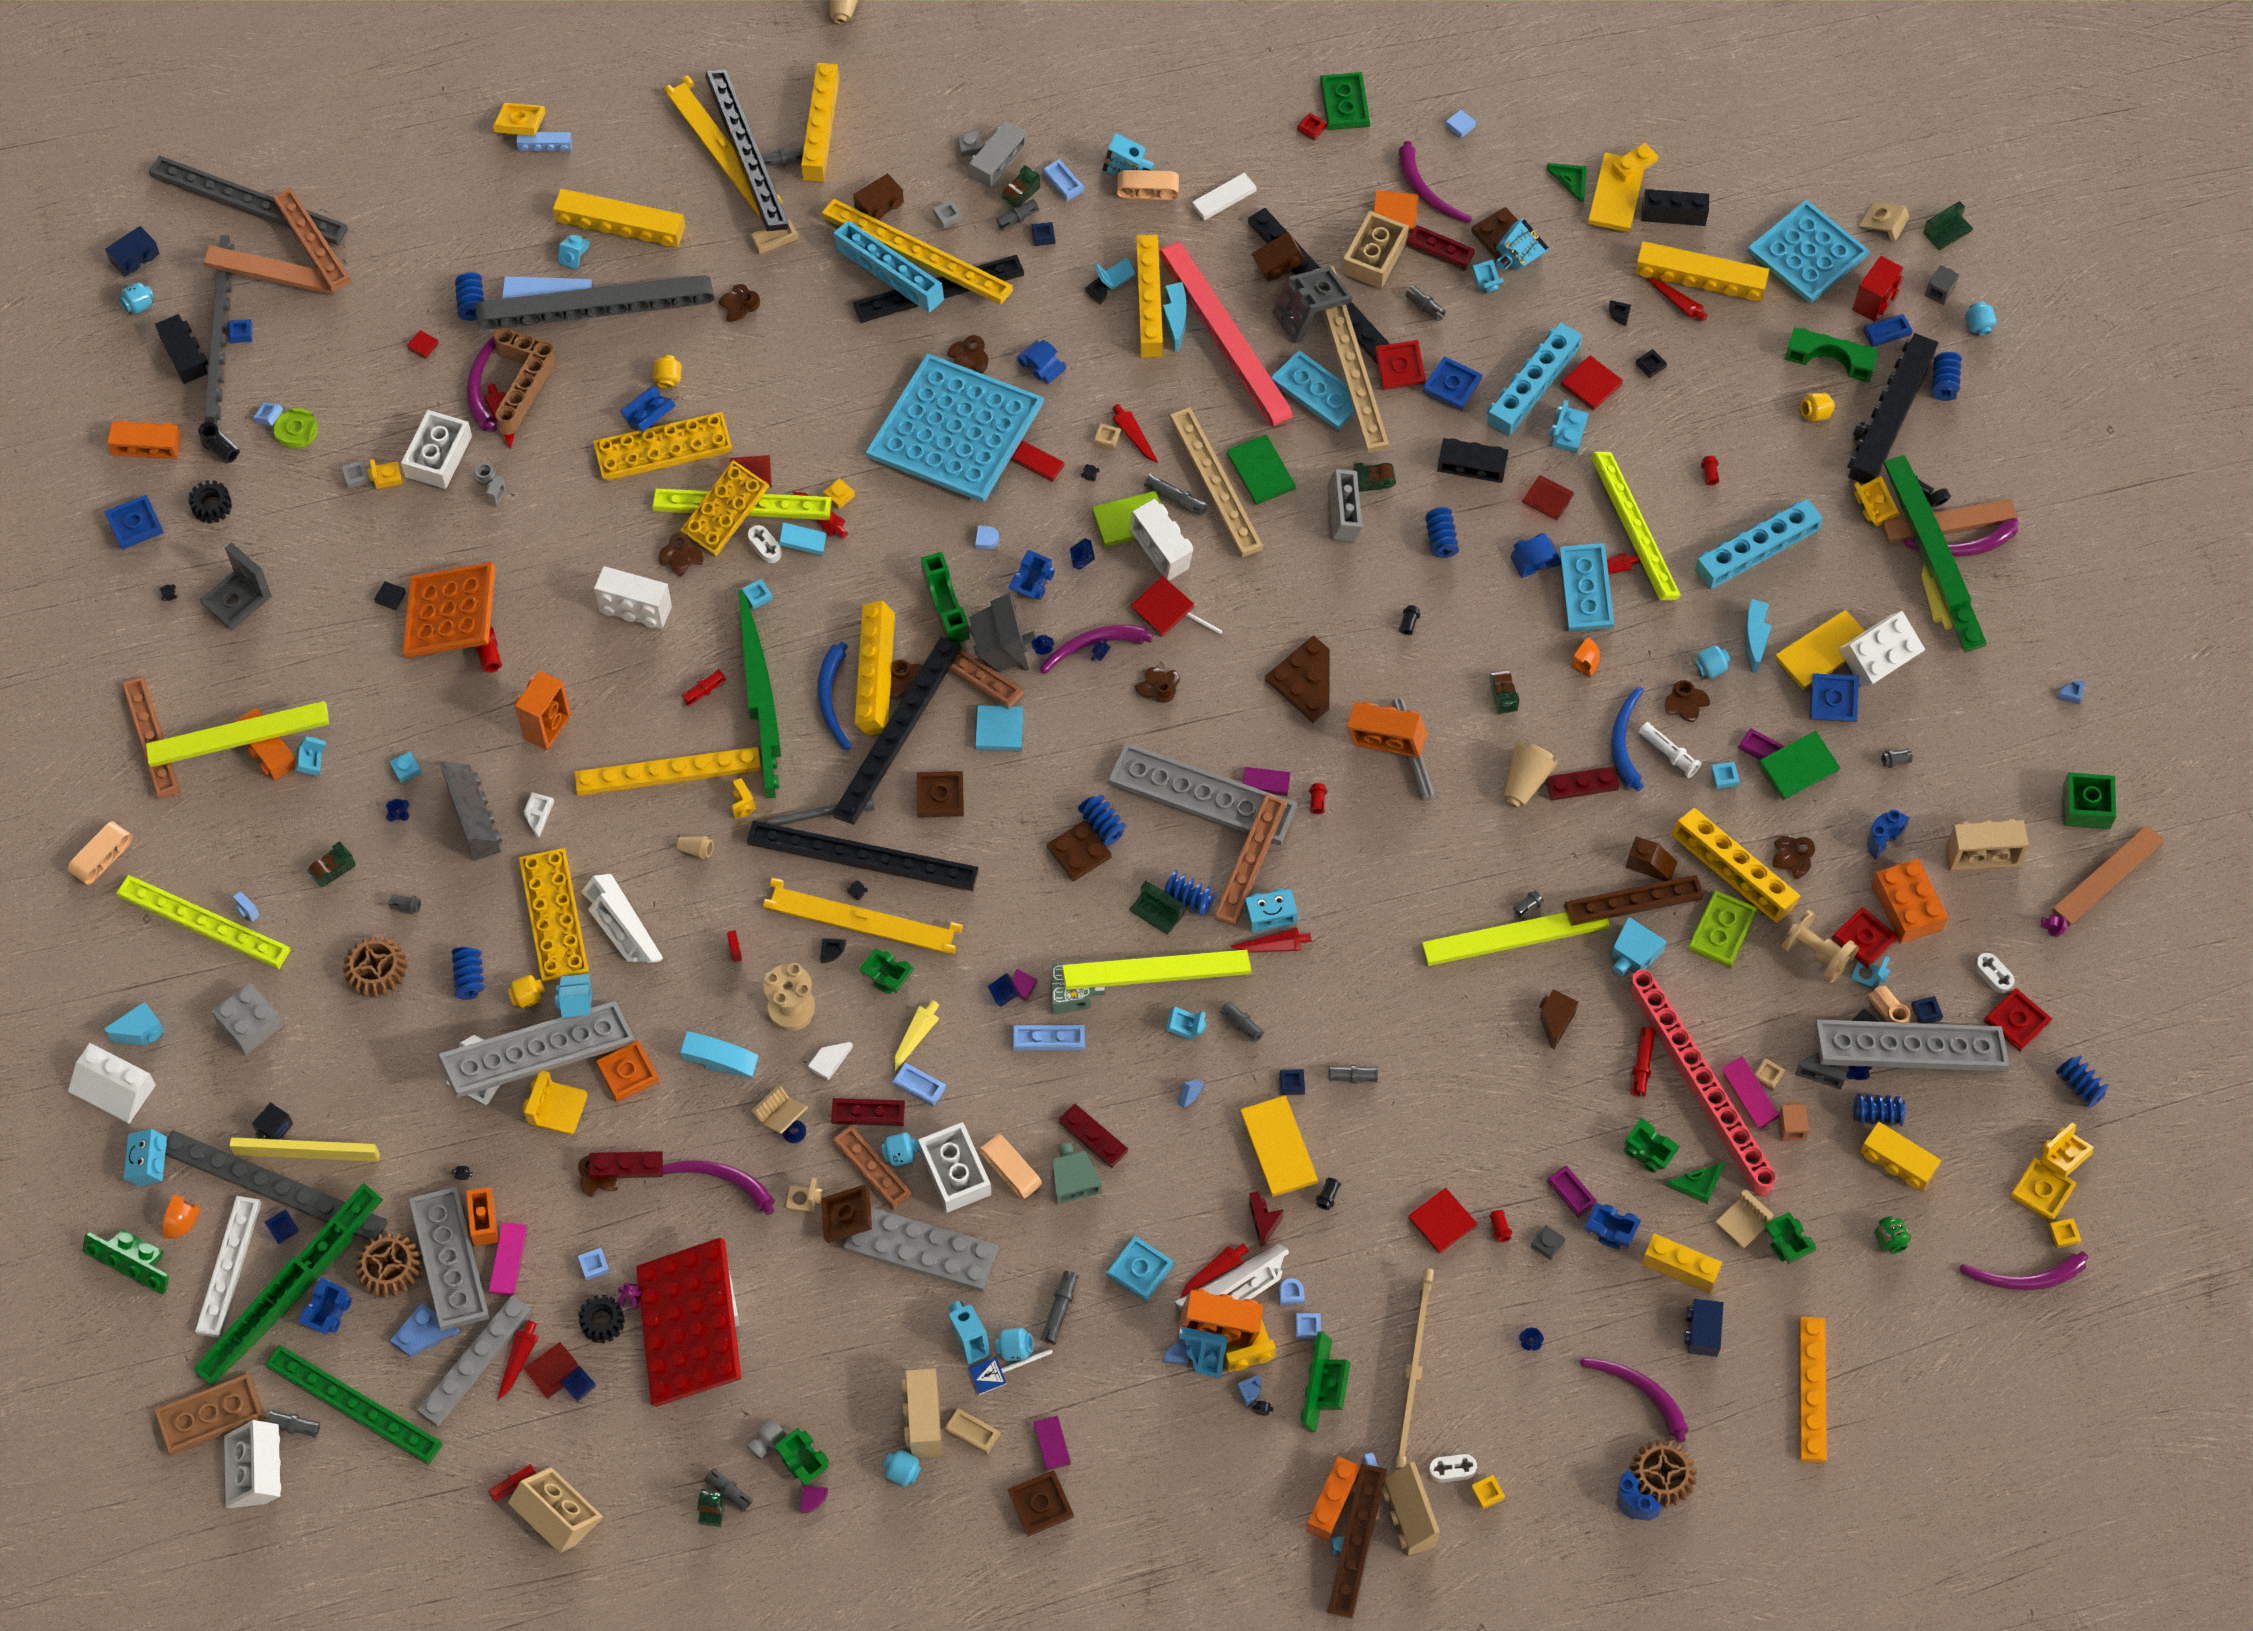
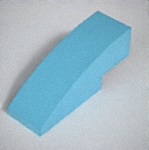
(1175, 313)
(1756, 633)
(718, 1055)

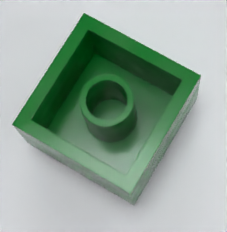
(2089, 800)

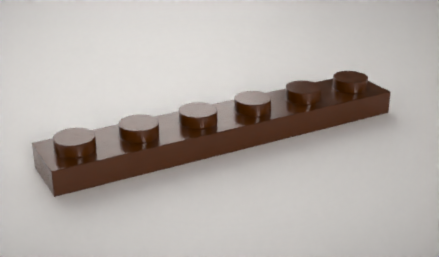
(1633, 900)
(1357, 1541)

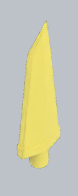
(1936, 604)
(920, 1025)

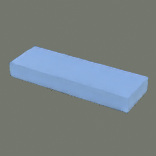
(1048, 1037)

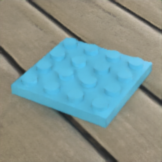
(1808, 251)

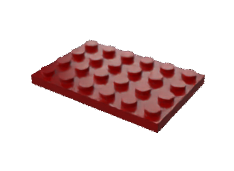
(688, 1322)

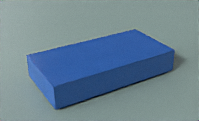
(1887, 330)

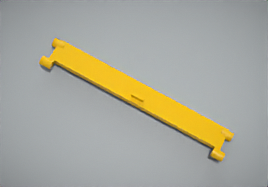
(711, 136)
(862, 919)

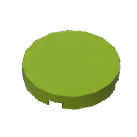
(295, 428)

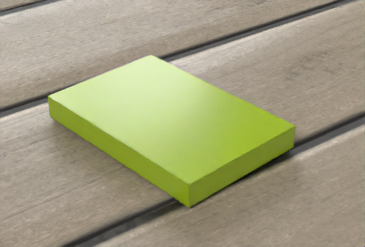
(1115, 517)
(1722, 929)

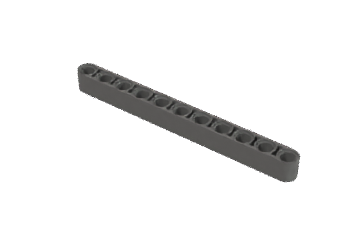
(594, 302)

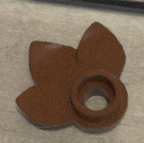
(739, 302)
(970, 357)
(680, 556)
(902, 681)
(1159, 684)
(1686, 704)
(1791, 856)
(590, 1186)

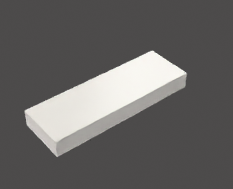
(1224, 196)

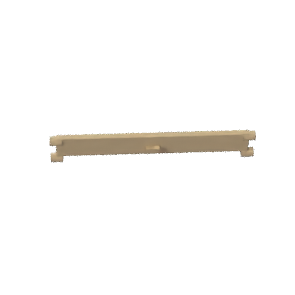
(1413, 1371)

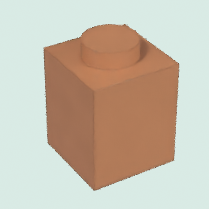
(1793, 1122)

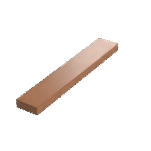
(311, 239)
(266, 269)
(1956, 520)
(149, 731)
(1250, 859)
(2108, 875)

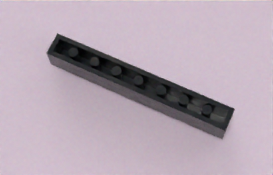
(1893, 408)

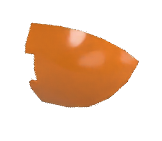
(1587, 657)
(179, 1217)

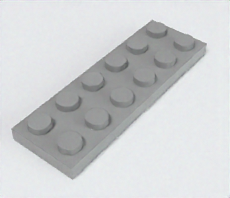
(925, 1249)
(448, 1258)

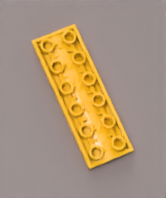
(663, 446)
(553, 915)

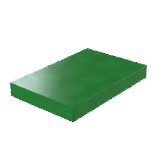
(1345, 101)
(1261, 469)
(1799, 765)

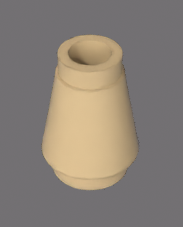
(696, 846)

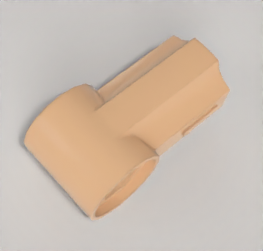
(1888, 1005)

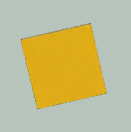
(519, 119)
(2043, 1190)

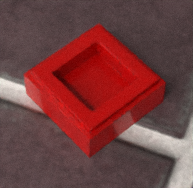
(1311, 126)
(422, 344)
(734, 946)

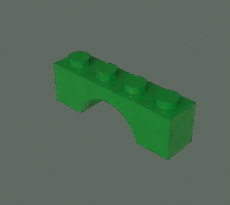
(1856, 358)
(944, 599)

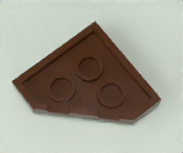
(1305, 678)

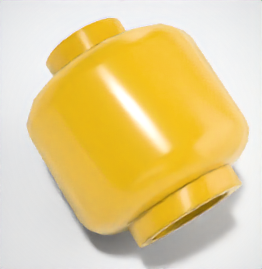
(667, 372)
(1817, 407)
(526, 991)

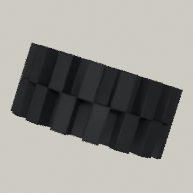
(206, 491)
(608, 1331)

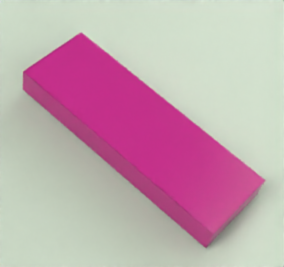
(1751, 1092)
(508, 1259)

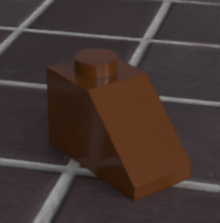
(1651, 859)
(1556, 1015)

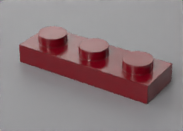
(1441, 247)
(1582, 783)
(868, 1112)
(1093, 1135)
(626, 1165)

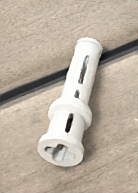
(1677, 755)

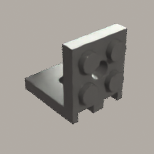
(1304, 298)
(245, 583)

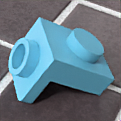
(571, 250)
(1486, 276)
(309, 755)
(1185, 1023)

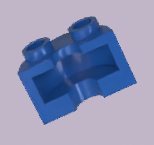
(1043, 361)
(1534, 554)
(1032, 575)
(1886, 827)
(1611, 1227)
(326, 1307)
(1633, 1502)

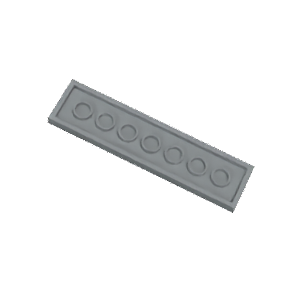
(1193, 790)
(1911, 1045)
(534, 1049)

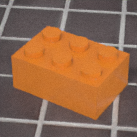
(542, 709)
(1387, 729)
(1909, 901)
(1222, 1316)

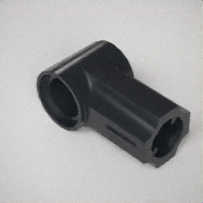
(218, 443)

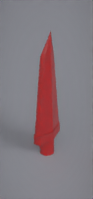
(1683, 302)
(494, 400)
(1129, 426)
(830, 526)
(1621, 563)
(1282, 941)
(1218, 1266)
(521, 1348)

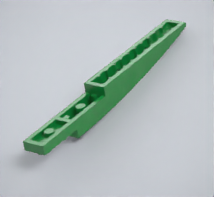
(1935, 553)
(760, 697)
(289, 1285)

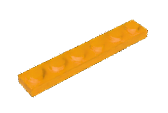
(1812, 1389)

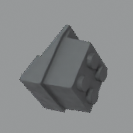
(999, 635)

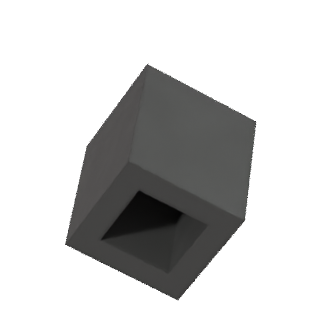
(1942, 284)

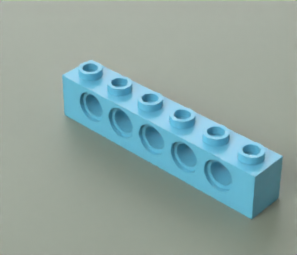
(888, 266)
(1507, 420)
(1807, 522)

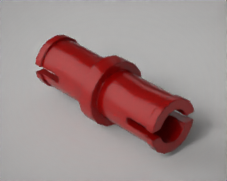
(703, 687)

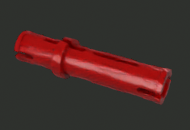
(1642, 1067)

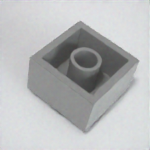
(247, 1018)

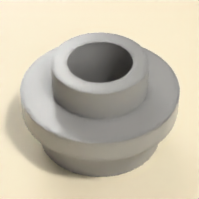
(484, 468)

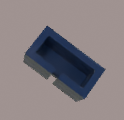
(132, 250)
(1705, 1327)

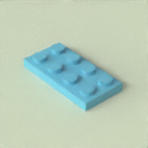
(1315, 389)
(1586, 587)

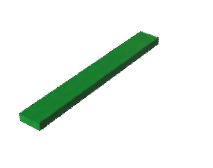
(354, 1404)

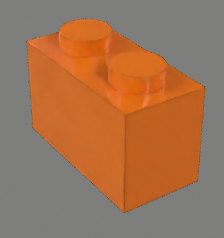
(482, 1216)

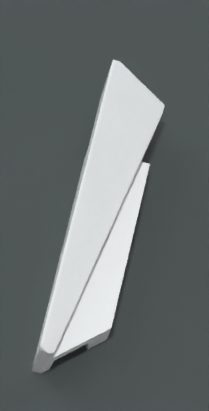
(619, 920)
(1248, 1278)

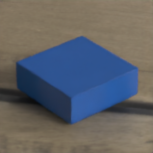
(240, 331)

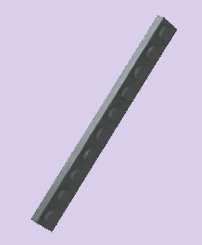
(237, 196)
(218, 339)
(264, 1182)

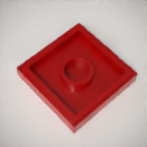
(1400, 365)
(1591, 382)
(1162, 606)
(1867, 933)
(2019, 1019)
(1442, 1220)

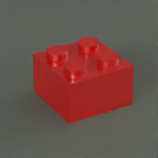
(1878, 289)

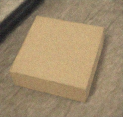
(1107, 436)
(1769, 1074)

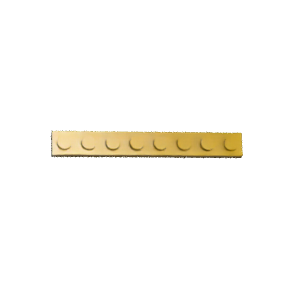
(667, 771)

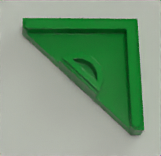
(1571, 177)
(1698, 1183)

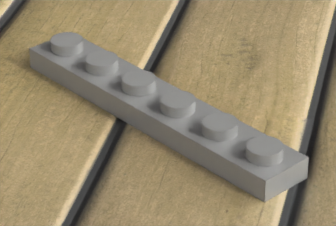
(475, 1361)

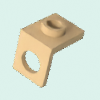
(813, 1197)

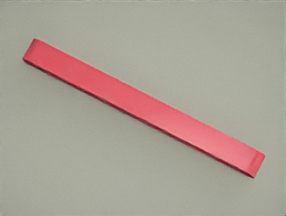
(1226, 334)
(1702, 1092)

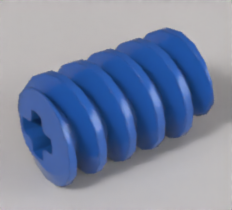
(468, 294)
(1946, 376)
(1441, 532)
(1102, 819)
(1189, 894)
(467, 972)
(2082, 1080)
(1879, 1109)

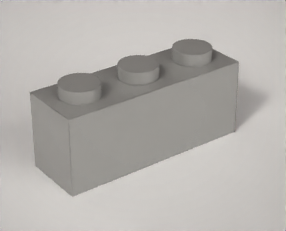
(997, 154)
(1344, 505)

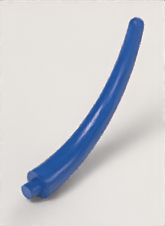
(825, 679)
(1618, 743)

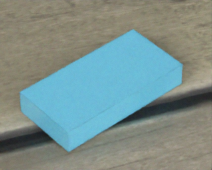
(802, 538)

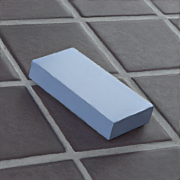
(1063, 180)
(919, 1084)

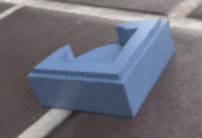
(2072, 692)
(1189, 1092)
(1177, 1354)
(1249, 1389)

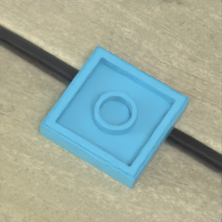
(999, 728)
(1140, 1268)

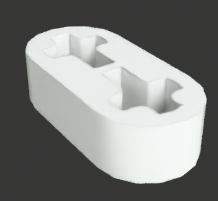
(761, 547)
(1994, 973)
(1452, 1474)

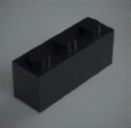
(1675, 207)
(182, 348)
(1472, 460)

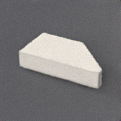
(537, 812)
(829, 1059)

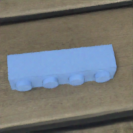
(545, 142)

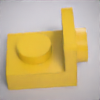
(385, 474)
(744, 799)

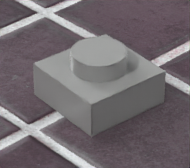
(969, 143)
(947, 214)
(355, 474)
(495, 490)

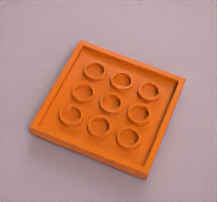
(449, 610)

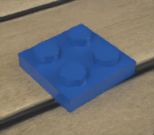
(1452, 383)
(134, 522)
(1834, 697)

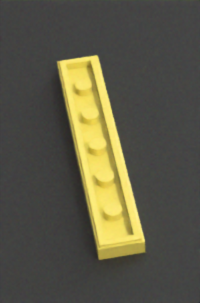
(304, 1149)

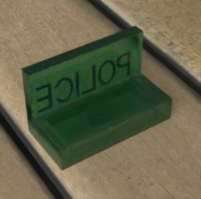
(1947, 226)
(1157, 908)

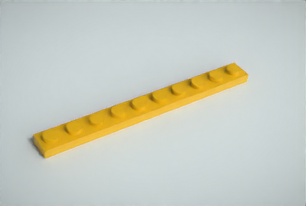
(921, 253)

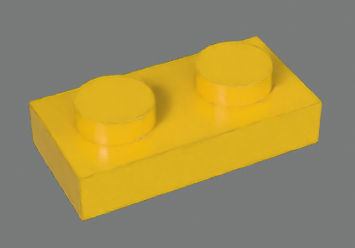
(1635, 162)

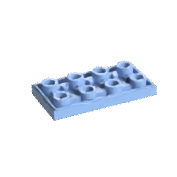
(534, 285)

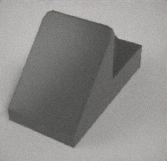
(1813, 1070)

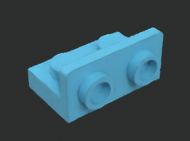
(1569, 428)

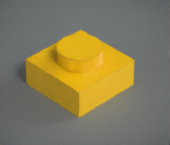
(839, 493)
(2064, 1233)
(1488, 1492)

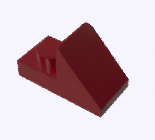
(1264, 1221)

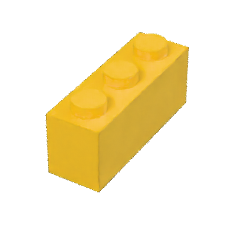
(1900, 1156)
(1682, 1263)

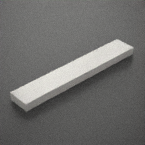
(228, 1267)

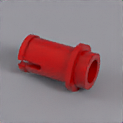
(1710, 468)
(1318, 794)
(1500, 1226)

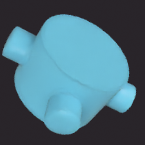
(1337, 1544)

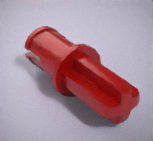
(510, 1484)

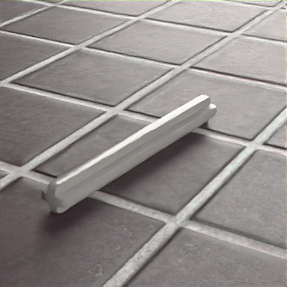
(1417, 764)

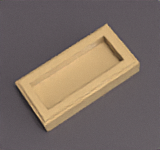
(769, 240)
(972, 1431)

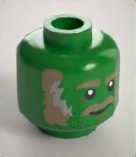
(1892, 1235)

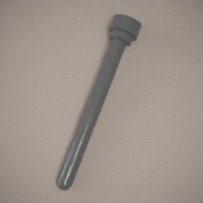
(809, 814)

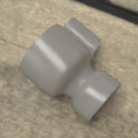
(768, 1436)

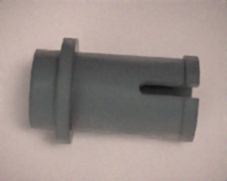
(1896, 757)
(1532, 901)
(404, 903)

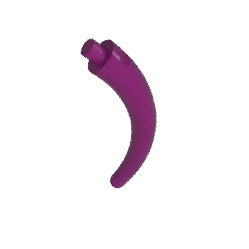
(1411, 173)
(474, 398)
(1991, 541)
(1113, 632)
(744, 1181)
(2050, 1278)
(1667, 1406)

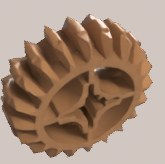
(359, 973)
(372, 1257)
(1682, 1469)

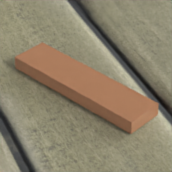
(986, 679)
(872, 1167)

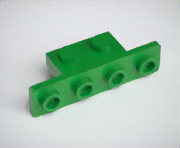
(129, 1256)
(1326, 1383)

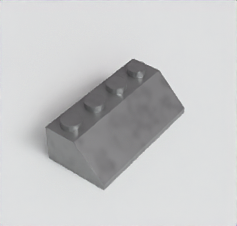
(471, 809)

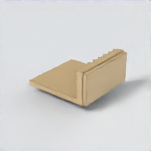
(1886, 218)
(778, 1110)
(1745, 1219)

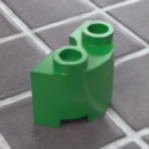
(886, 972)
(1650, 1147)
(1788, 1238)
(801, 1457)

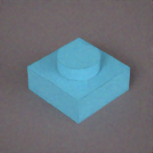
(757, 594)
(405, 767)
(1725, 775)

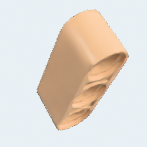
(1147, 184)
(99, 853)
(1011, 1166)

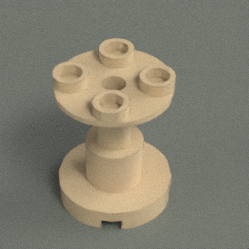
(1826, 951)
(789, 996)

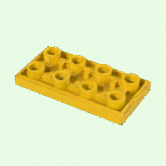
(1614, 198)
(724, 508)
(1819, 649)
(1279, 1146)

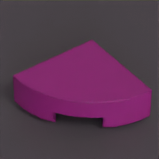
(1024, 984)
(812, 1498)

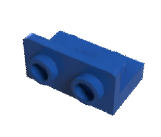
(646, 409)

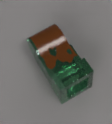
(1021, 187)
(1375, 476)
(1504, 691)
(331, 865)
(711, 1508)

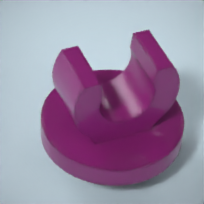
(2055, 924)
(629, 1290)

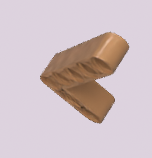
(538, 363)

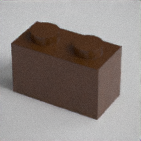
(879, 197)
(1278, 256)

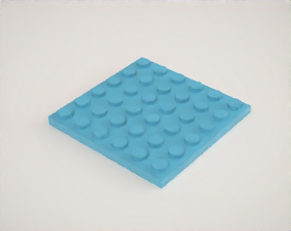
(955, 427)

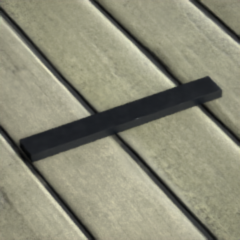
(894, 302)

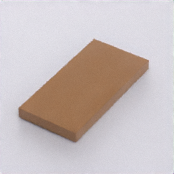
(208, 1414)

